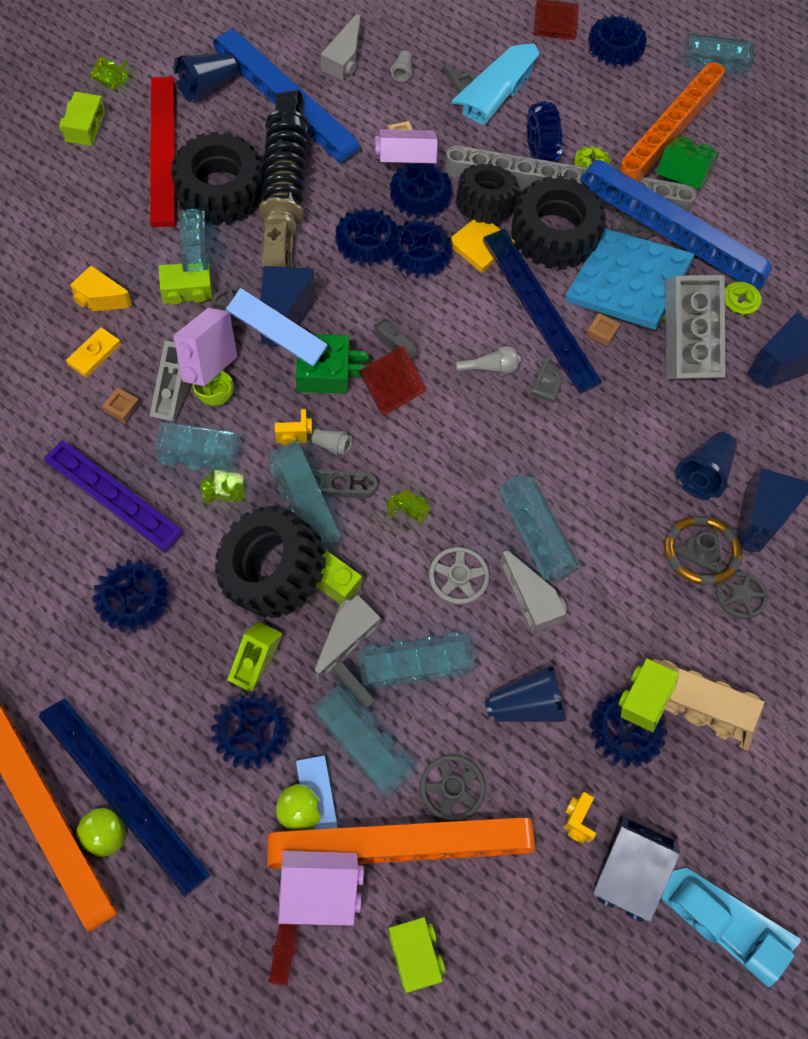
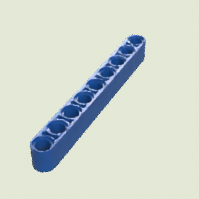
(269, 79)
(677, 224)

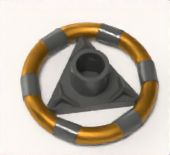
(703, 550)

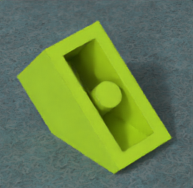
(254, 655)

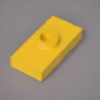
(93, 352)

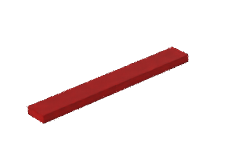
(162, 152)

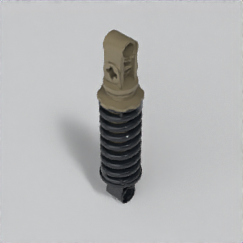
(283, 177)

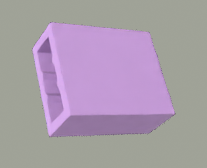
(406, 146)
(205, 346)
(319, 888)

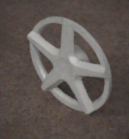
(458, 576)

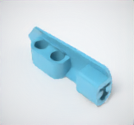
(497, 82)
(724, 920)

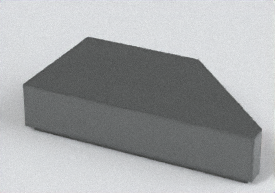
(458, 78)
(547, 381)
(348, 681)

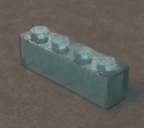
(302, 491)
(538, 528)
(415, 661)
(363, 742)

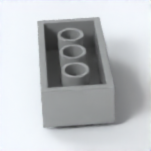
(695, 327)

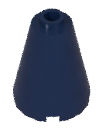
(204, 74)
(708, 467)
(528, 699)

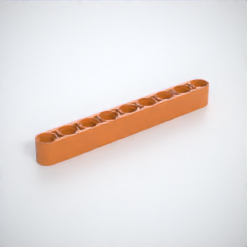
(672, 122)
(51, 829)
(410, 841)

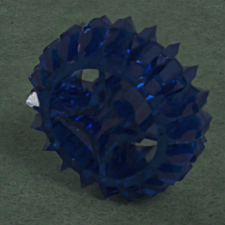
(617, 40)
(544, 132)
(406, 190)
(366, 245)
(421, 256)
(128, 617)
(260, 722)
(649, 746)

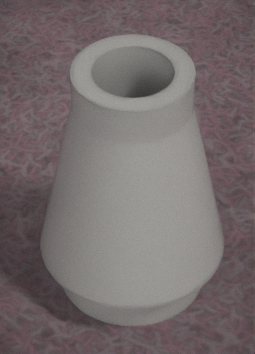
(402, 67)
(334, 441)

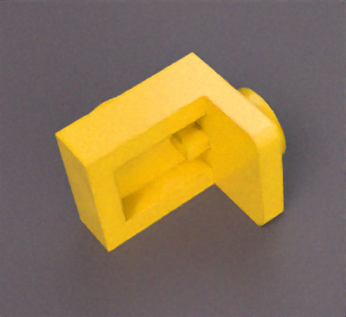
(292, 431)
(577, 810)

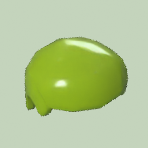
(222, 389)
(298, 808)
(101, 832)

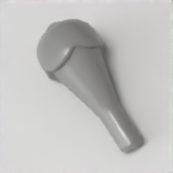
(503, 360)

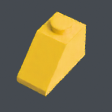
(99, 292)

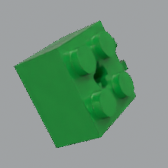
(687, 162)
(332, 368)

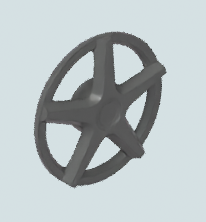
(452, 788)

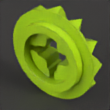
(583, 156)
(738, 289)

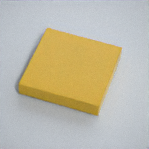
(470, 245)

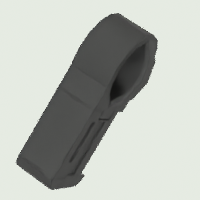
(393, 339)

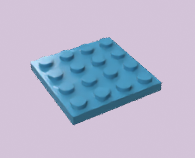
(628, 278)

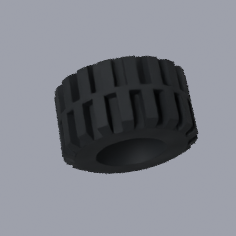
(486, 193)

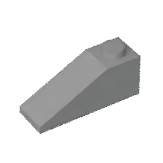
(341, 53)
(169, 388)
(535, 596)
(350, 628)

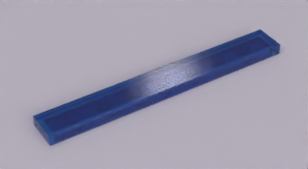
(542, 311)
(125, 797)

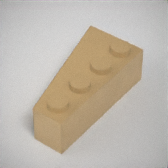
(715, 705)

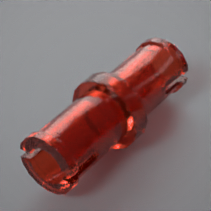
(282, 954)

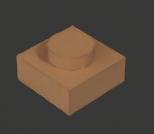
(603, 329)
(120, 405)

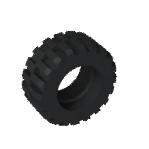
(212, 155)
(563, 199)
(247, 545)

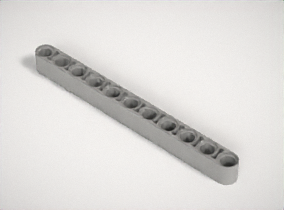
(530, 170)

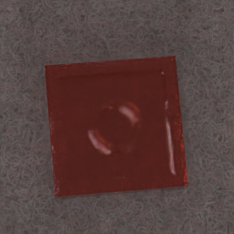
(555, 19)
(392, 380)

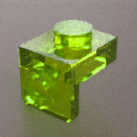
(109, 73)
(222, 486)
(412, 505)

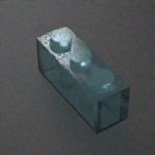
(731, 53)
(193, 240)
(196, 447)

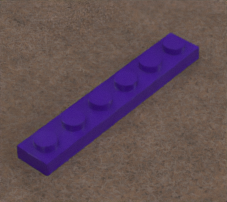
(113, 496)

